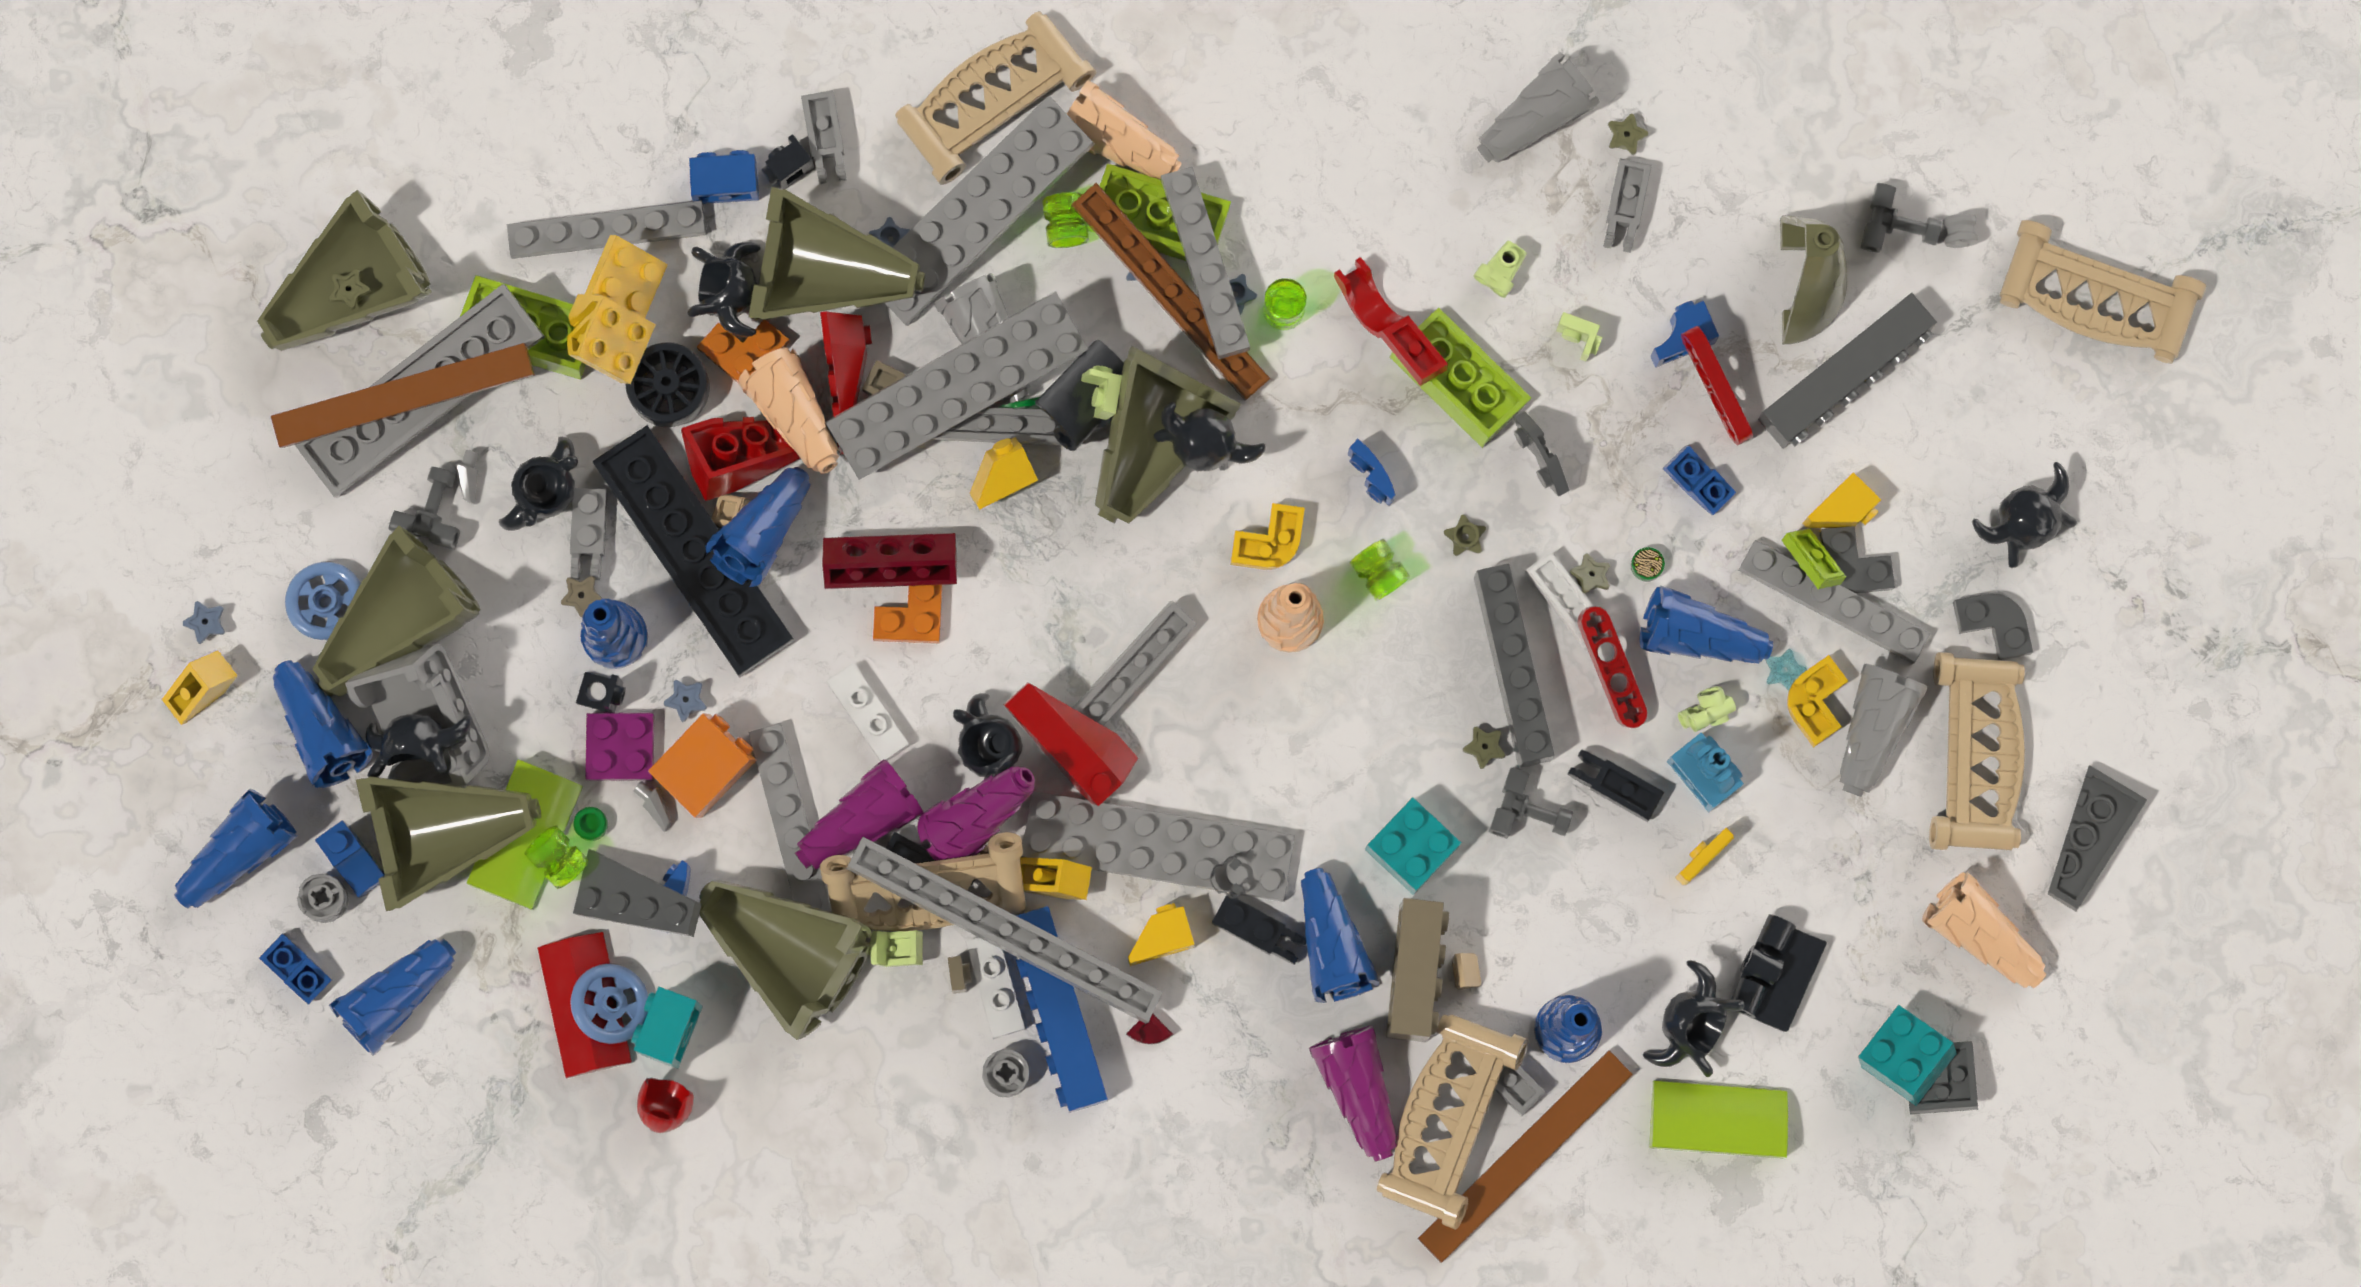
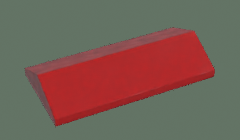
(562, 966)

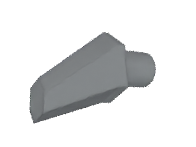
(467, 476)
(654, 804)

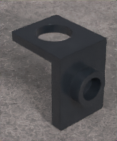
(614, 692)

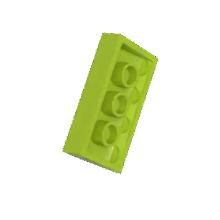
(1147, 207)
(548, 315)
(1474, 386)
(509, 871)
(1719, 1119)

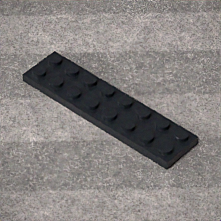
(678, 534)

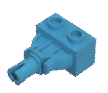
(1706, 771)

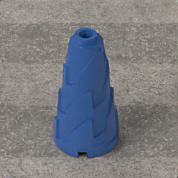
(751, 539)
(1696, 630)
(613, 633)
(323, 736)
(235, 848)
(1333, 943)
(389, 997)
(1568, 1029)

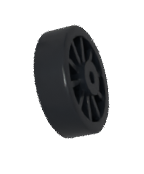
(669, 384)

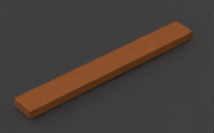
(1164, 286)
(402, 395)
(1529, 1153)

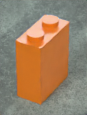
(703, 764)

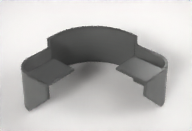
(1236, 888)

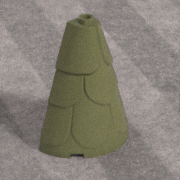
(350, 241)
(825, 264)
(1822, 278)
(1135, 464)
(397, 609)
(438, 830)
(787, 950)

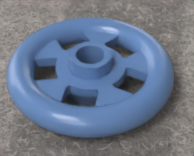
(301, 586)
(584, 1013)

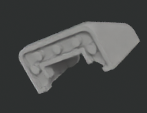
(423, 685)

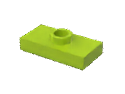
(1813, 558)

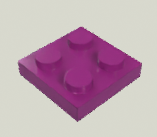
(619, 746)

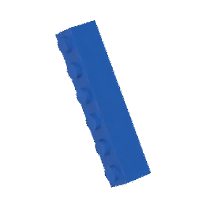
(1062, 1029)

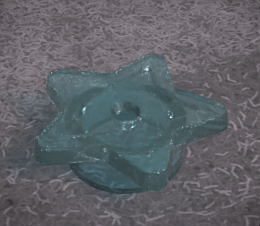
(1777, 663)

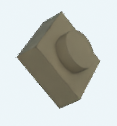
(880, 377)
(959, 974)

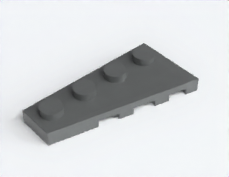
(2095, 831)
(627, 897)

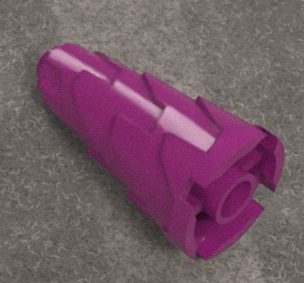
(865, 811)
(974, 815)
(1354, 1074)

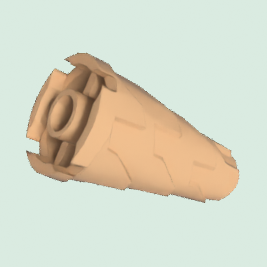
(1120, 134)
(790, 406)
(1290, 618)
(1974, 922)

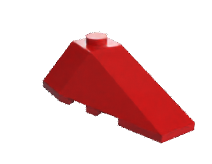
(846, 355)
(733, 453)
(1080, 747)

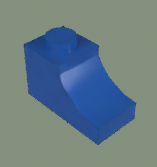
(1686, 317)
(350, 858)

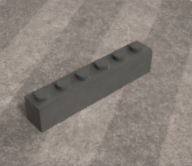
(1847, 370)
(1513, 666)

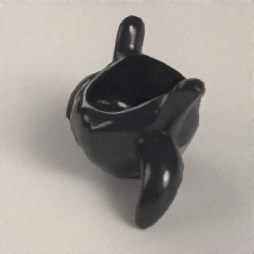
(726, 287)
(1205, 439)
(542, 487)
(2029, 517)
(413, 739)
(987, 741)
(1694, 1022)

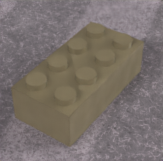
(1415, 970)

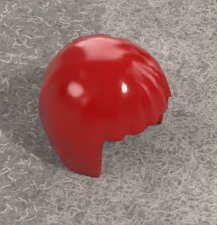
(664, 1104)

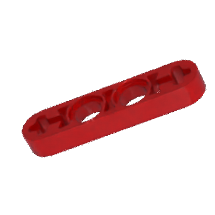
(1717, 385)
(1607, 669)

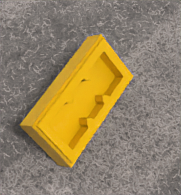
(1703, 855)

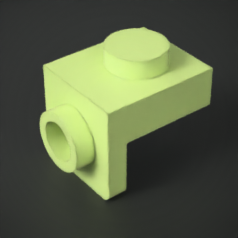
(896, 948)

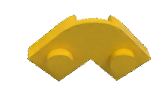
(1274, 549)
(1807, 697)

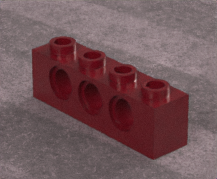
(889, 561)

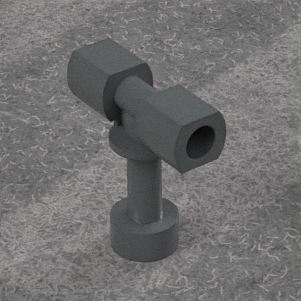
(1885, 220)
(427, 522)
(1516, 805)

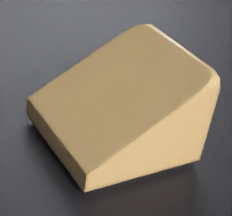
(726, 508)
(1466, 971)

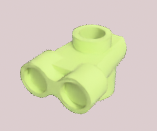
(1499, 274)
(1712, 710)

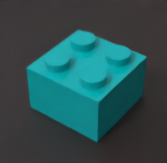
(1413, 846)
(666, 1027)
(1907, 1055)

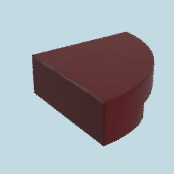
(1149, 1033)

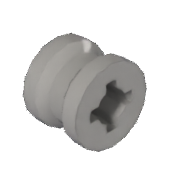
(1960, 230)

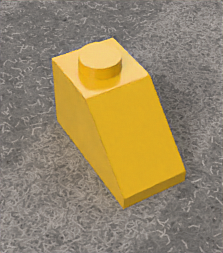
(1002, 473)
(1845, 506)
(199, 686)
(1055, 878)
(1163, 935)

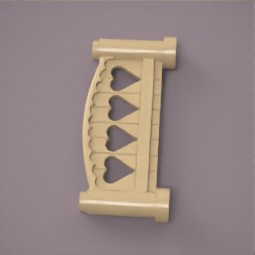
(942, 143)
(2169, 306)
(1964, 822)
(997, 871)
(1436, 1190)

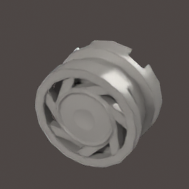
(322, 898)
(1005, 1073)

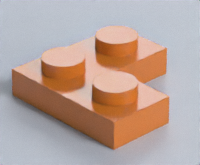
(735, 356)
(913, 624)

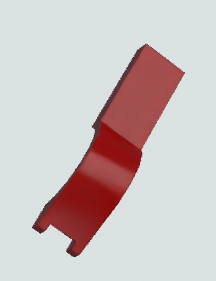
(1396, 331)

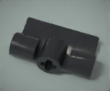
(1070, 399)
(1777, 973)

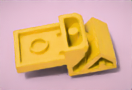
(612, 312)

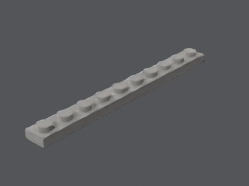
(1004, 930)

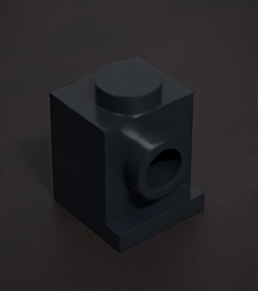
(787, 164)

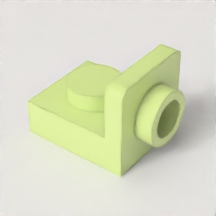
(1578, 329)
(1107, 394)

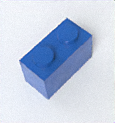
(724, 177)

